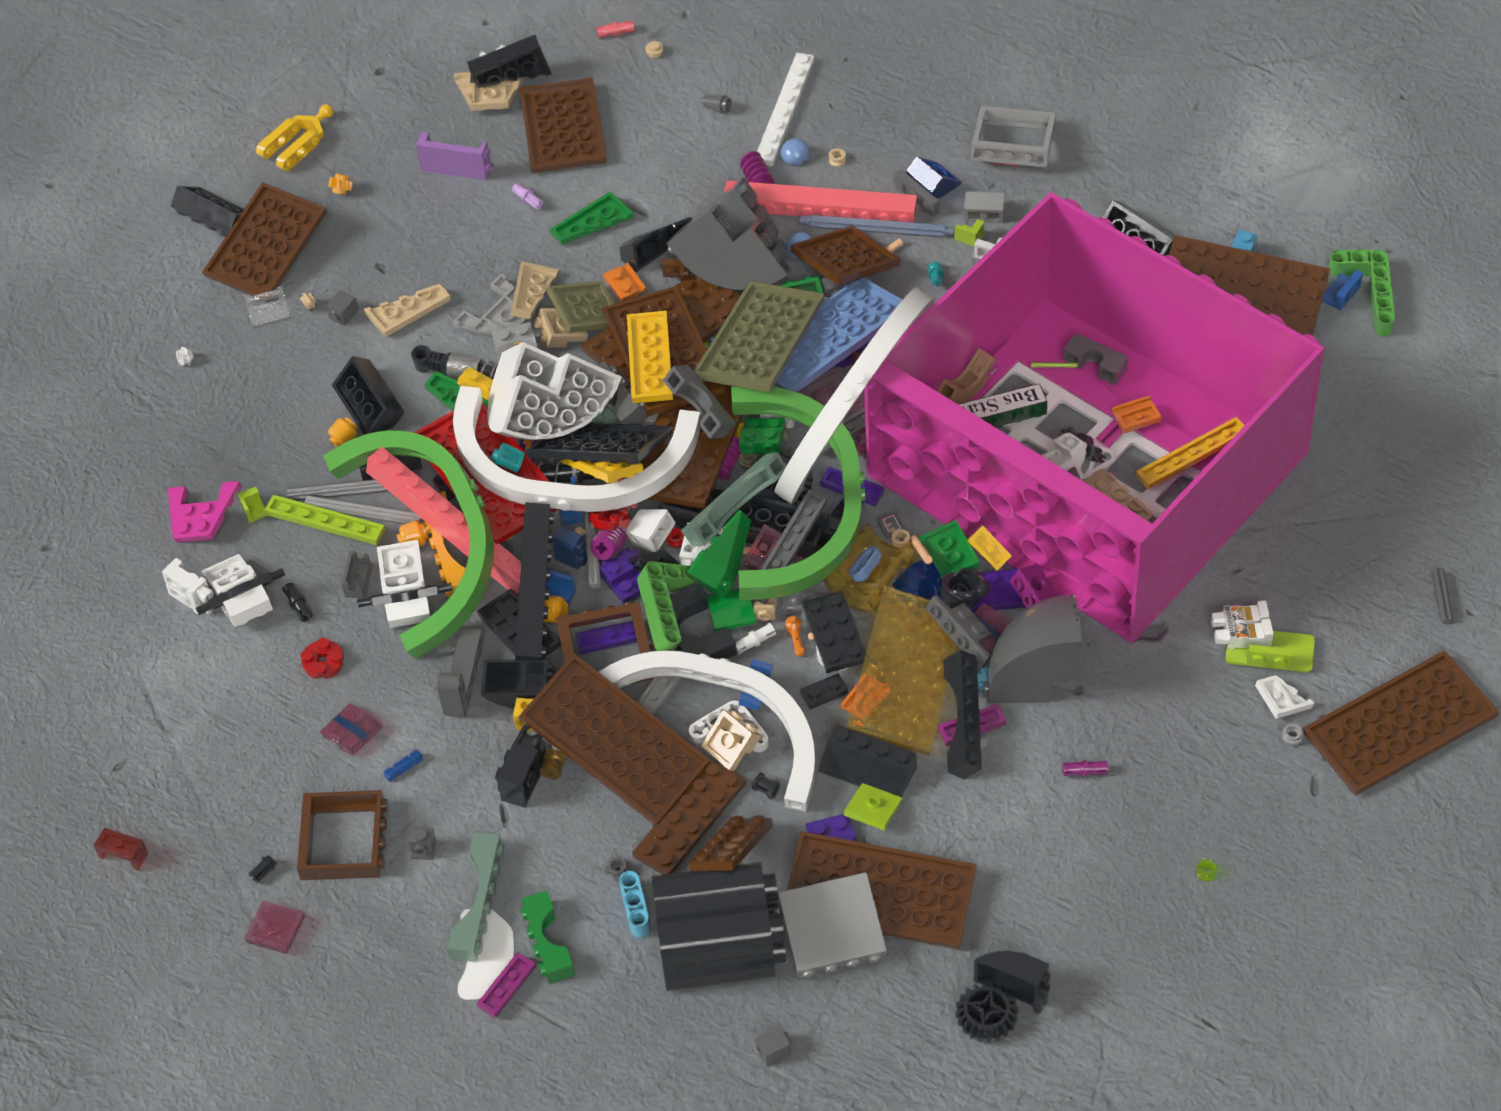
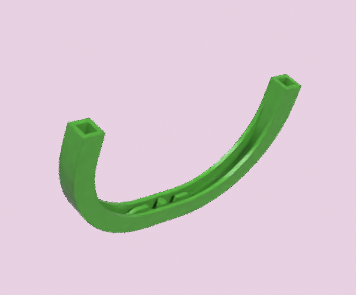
(478, 570)
(812, 570)

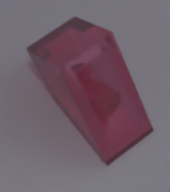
(761, 548)

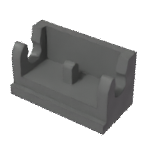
(357, 576)

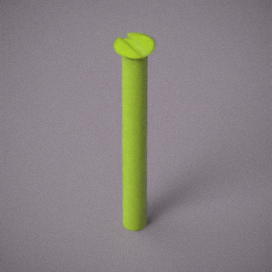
(1054, 364)

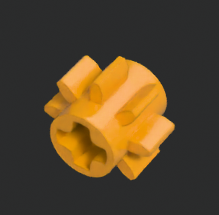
(340, 183)

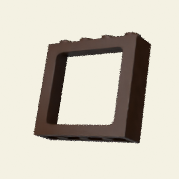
(605, 614)
(338, 803)

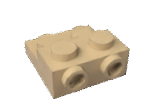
(554, 331)
(731, 739)

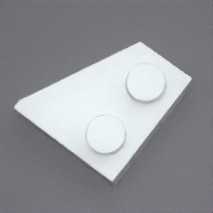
(1281, 697)

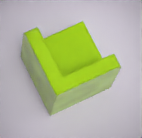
(970, 234)
(252, 504)

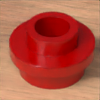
(675, 533)

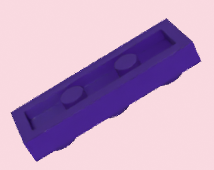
(833, 481)
(606, 637)

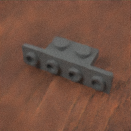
(962, 628)

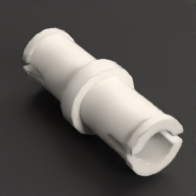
(755, 638)

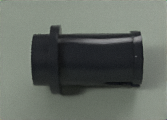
(262, 868)

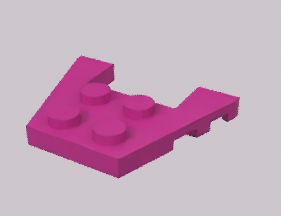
(201, 519)

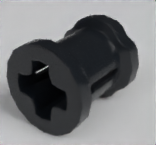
(766, 785)

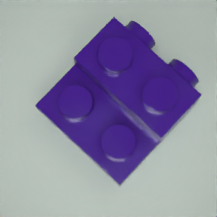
(621, 575)

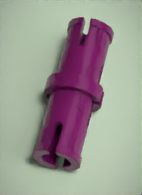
(1084, 768)

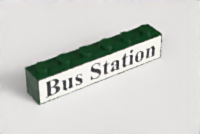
(1010, 406)

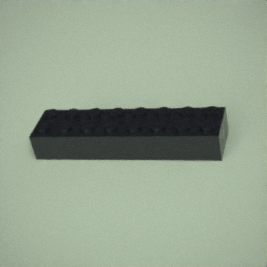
(760, 512)

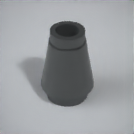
(719, 103)

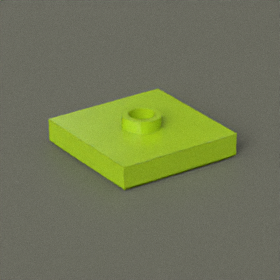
(873, 806)

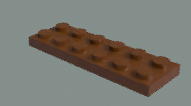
(689, 818)
(731, 844)

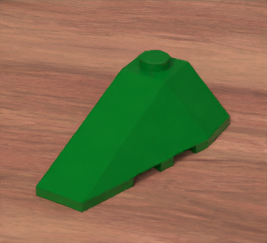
(719, 564)

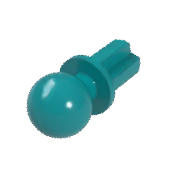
(935, 273)

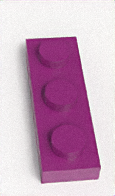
(990, 719)
(506, 985)

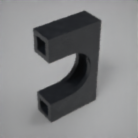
(688, 603)

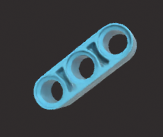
(637, 912)

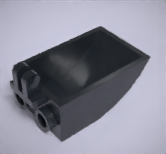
(513, 679)
(1018, 973)

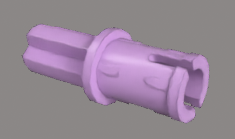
(527, 195)

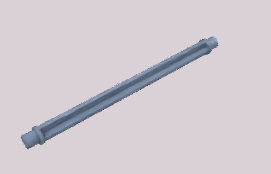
(877, 225)

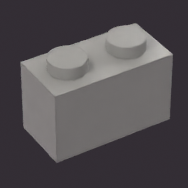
(984, 206)

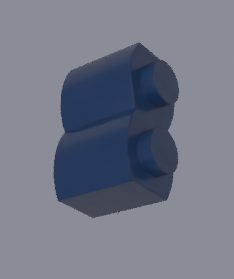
(569, 548)

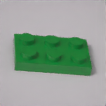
(950, 549)

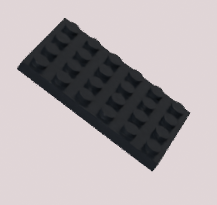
(602, 443)

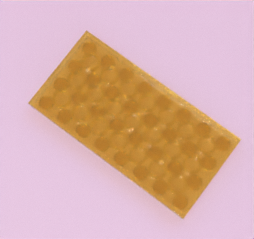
(902, 674)

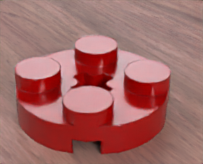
(609, 519)
(319, 649)

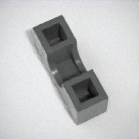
(1083, 350)

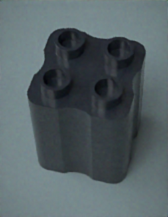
(718, 926)

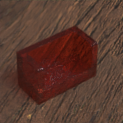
(121, 846)

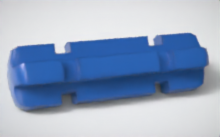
(403, 765)

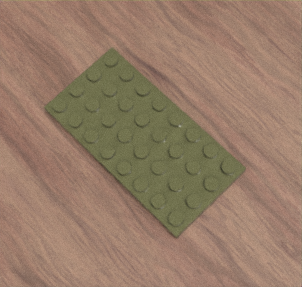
(759, 336)

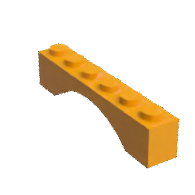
(451, 570)

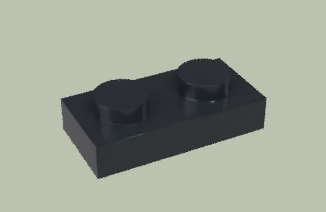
(824, 691)

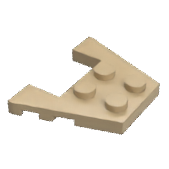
(489, 97)

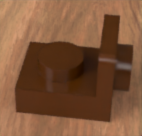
(675, 269)

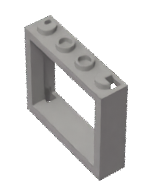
(1008, 152)

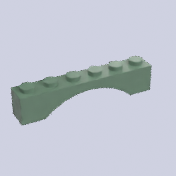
(714, 516)
(466, 935)

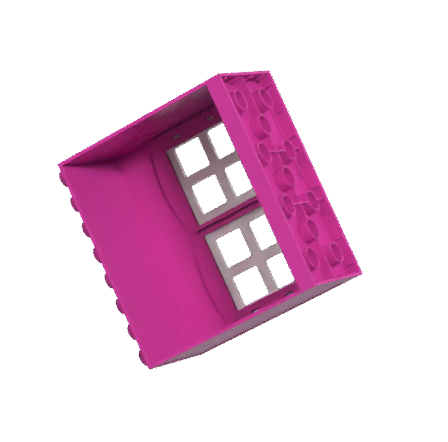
(1186, 346)

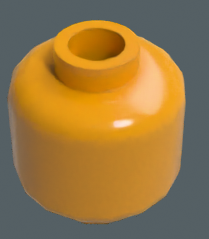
(342, 431)
(413, 531)
(556, 608)

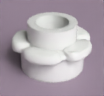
(184, 356)

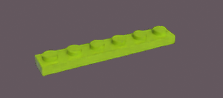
(325, 520)

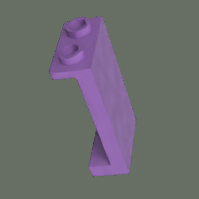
(454, 159)

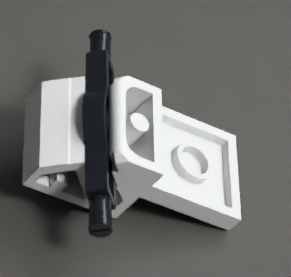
(1079, 454)
(403, 585)
(238, 590)

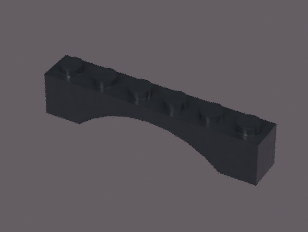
(965, 750)

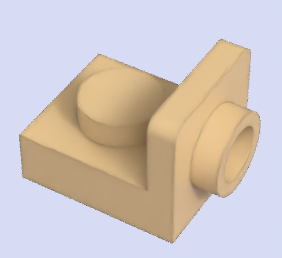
(766, 611)

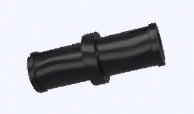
(297, 602)

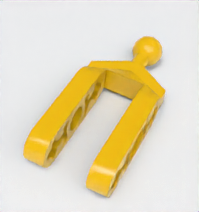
(287, 131)

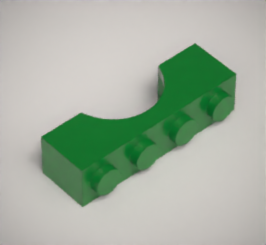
(555, 959)

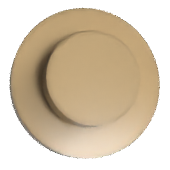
(654, 49)
(308, 301)

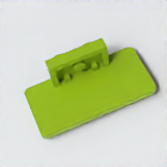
(1287, 652)

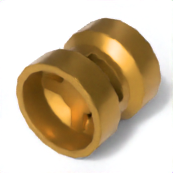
(552, 766)

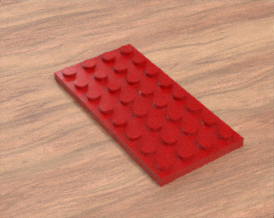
(504, 515)

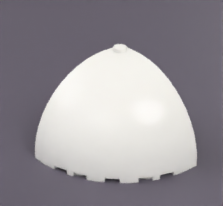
(546, 395)

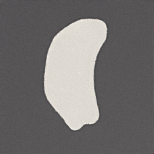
(495, 955)

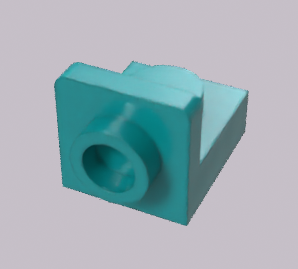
(508, 457)

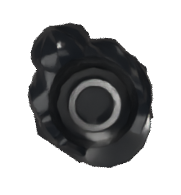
(963, 587)

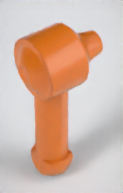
(793, 627)

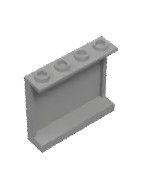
(832, 925)

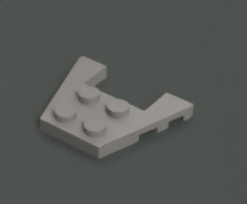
(497, 316)

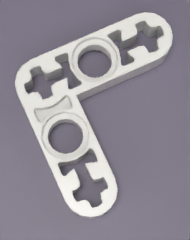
(706, 720)

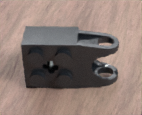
(521, 768)

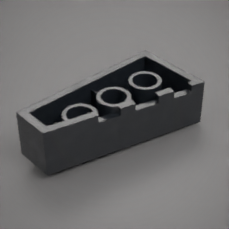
(510, 63)

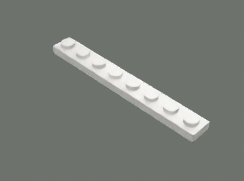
(785, 107)

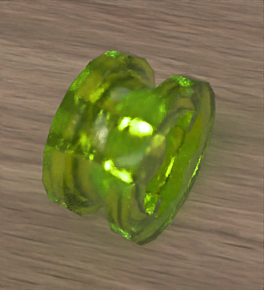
(1203, 875)

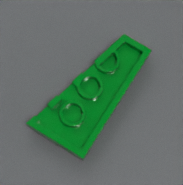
(594, 217)
(445, 389)

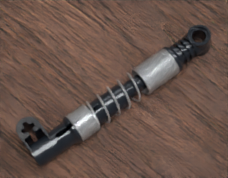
(449, 364)

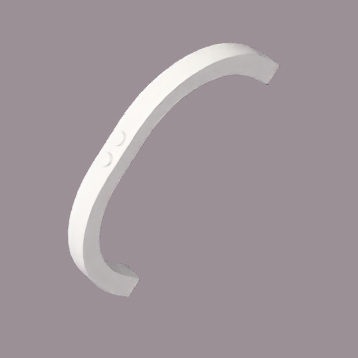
(796, 472)
(570, 496)
(739, 677)

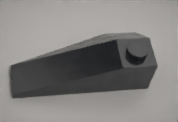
(650, 245)

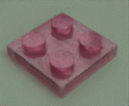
(274, 927)

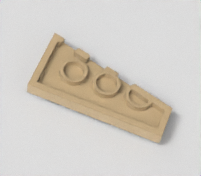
(531, 288)
(400, 313)
(1107, 484)

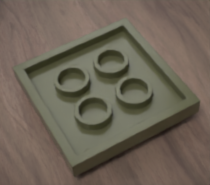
(581, 305)

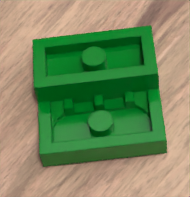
(730, 611)

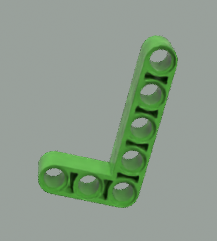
(1376, 266)
(654, 585)

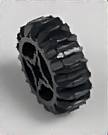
(970, 1005)

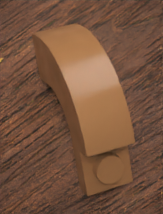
(971, 380)

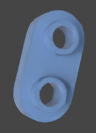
(865, 564)

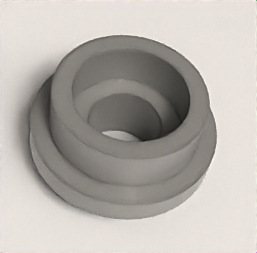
(1292, 729)

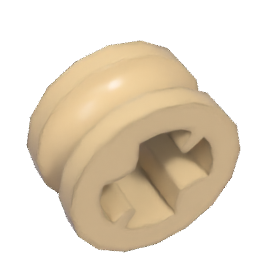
(837, 161)
(900, 533)

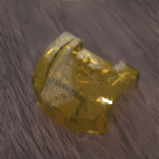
(866, 595)

